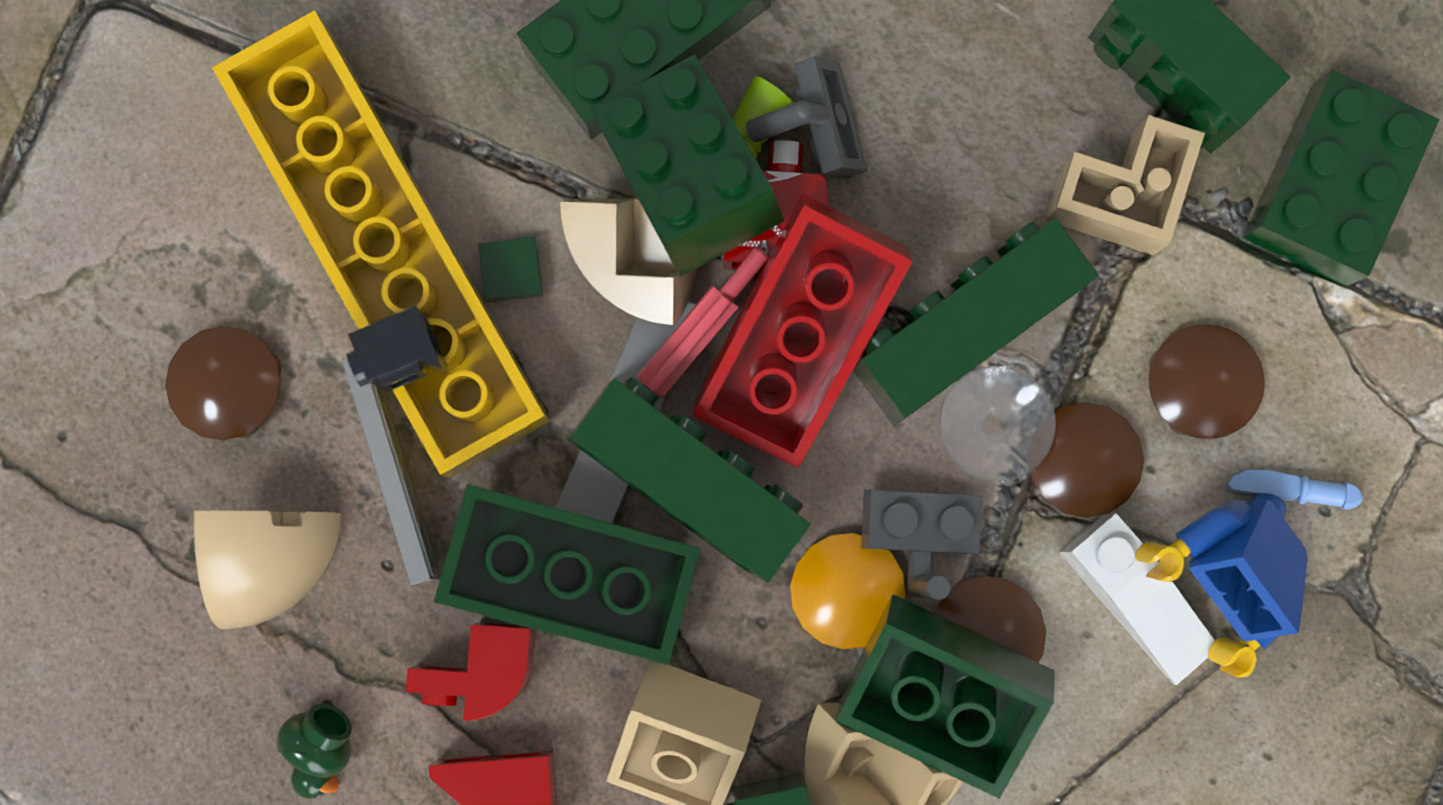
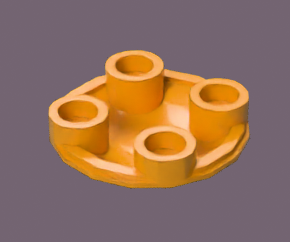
(844, 589)

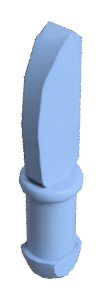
(1293, 487)

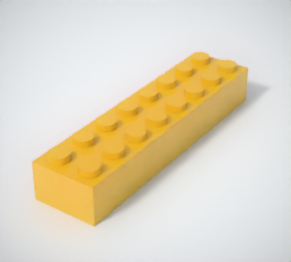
(379, 237)

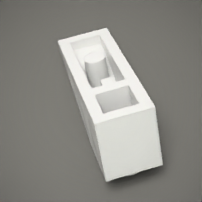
(1145, 607)

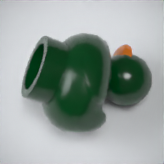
(316, 748)

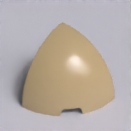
(625, 257)
(260, 561)
(858, 770)

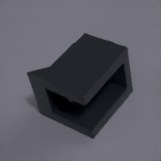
(395, 351)

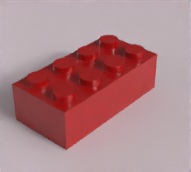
(801, 331)

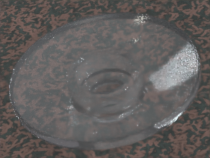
(1026, 420)

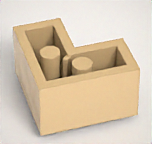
(1131, 202)

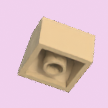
(683, 738)

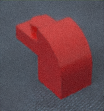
(495, 674)

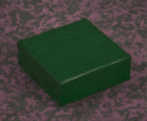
(510, 269)

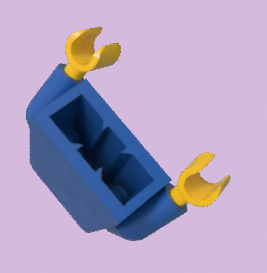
(1248, 568)

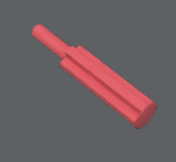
(698, 328)

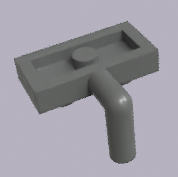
(828, 112)
(922, 526)

